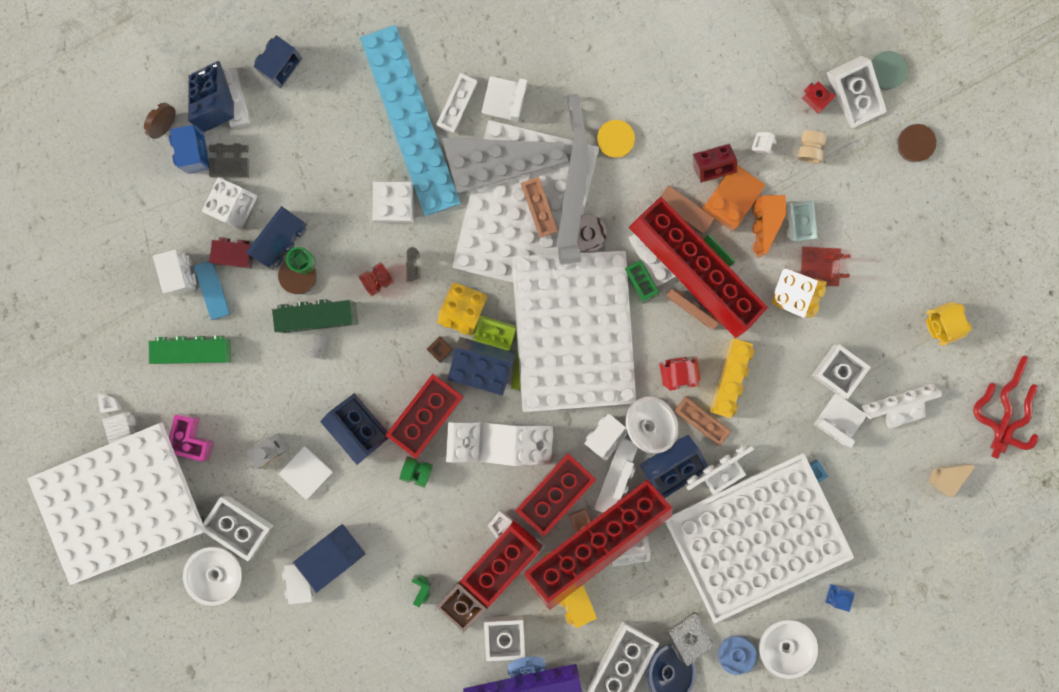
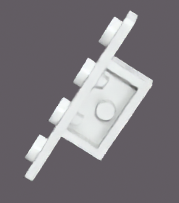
(904, 406)
(723, 474)
(617, 476)

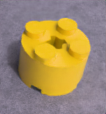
(948, 323)

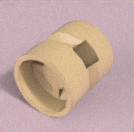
(812, 142)

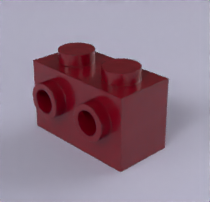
(715, 163)
(230, 253)

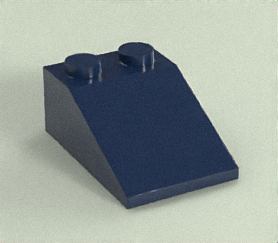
(329, 558)

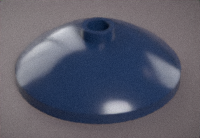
(676, 676)

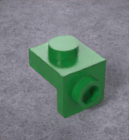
(423, 594)

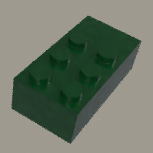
(314, 316)

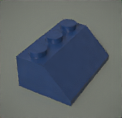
(277, 238)
(355, 428)
(673, 468)

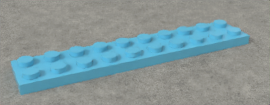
(410, 120)

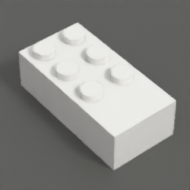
(623, 661)

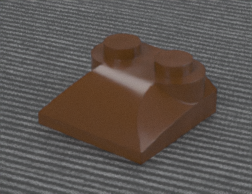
(461, 606)

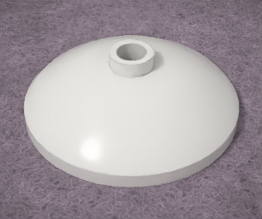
(660, 424)
(202, 583)
(795, 659)

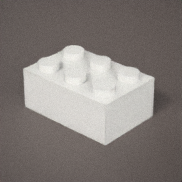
(237, 527)

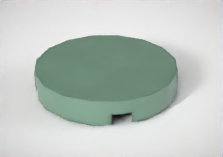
(889, 69)

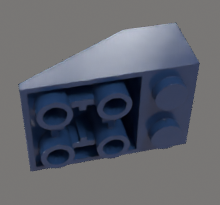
(209, 98)

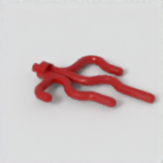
(1003, 432)

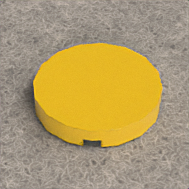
(615, 138)

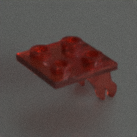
(823, 264)

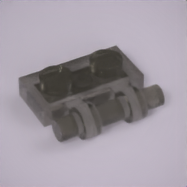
(229, 167)
(413, 272)

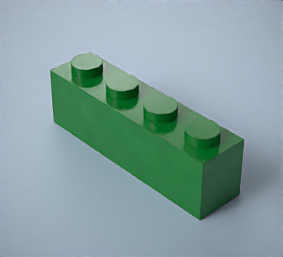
(189, 351)

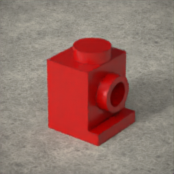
(815, 102)

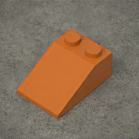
(733, 198)

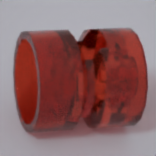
(376, 279)

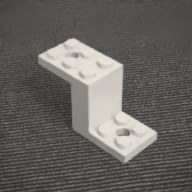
(499, 443)

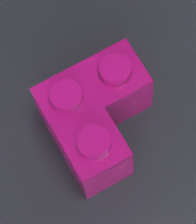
(184, 441)

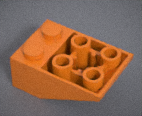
(769, 215)

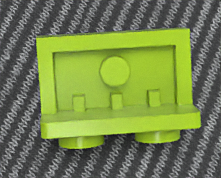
(494, 332)

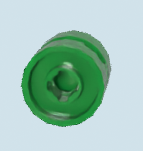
(300, 260)
(409, 470)

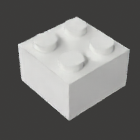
(393, 202)
(175, 272)
(841, 371)
(504, 638)

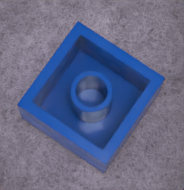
(189, 149)

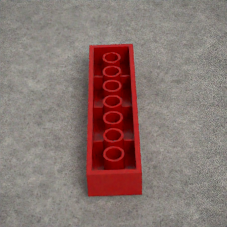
(698, 267)
(598, 544)

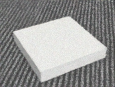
(306, 472)

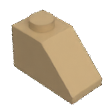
(950, 478)

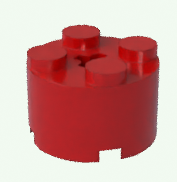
(680, 372)

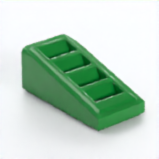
(639, 264)

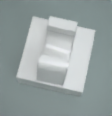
(763, 143)

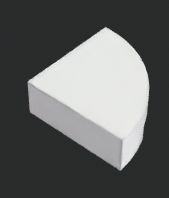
(108, 403)

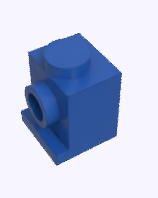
(840, 597)

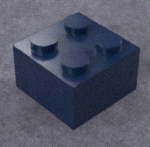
(277, 61)

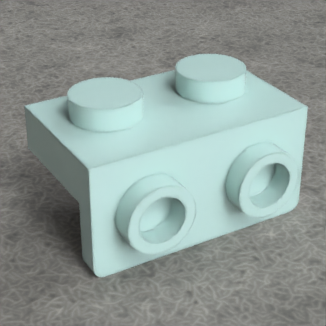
(801, 221)

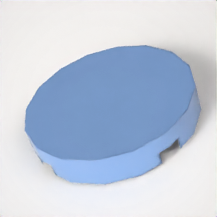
(737, 655)
(526, 666)

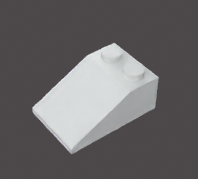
(857, 91)

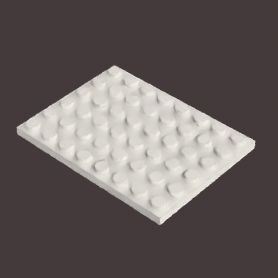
(498, 215)
(574, 331)
(116, 504)
(759, 537)

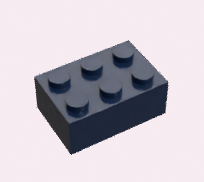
(481, 366)

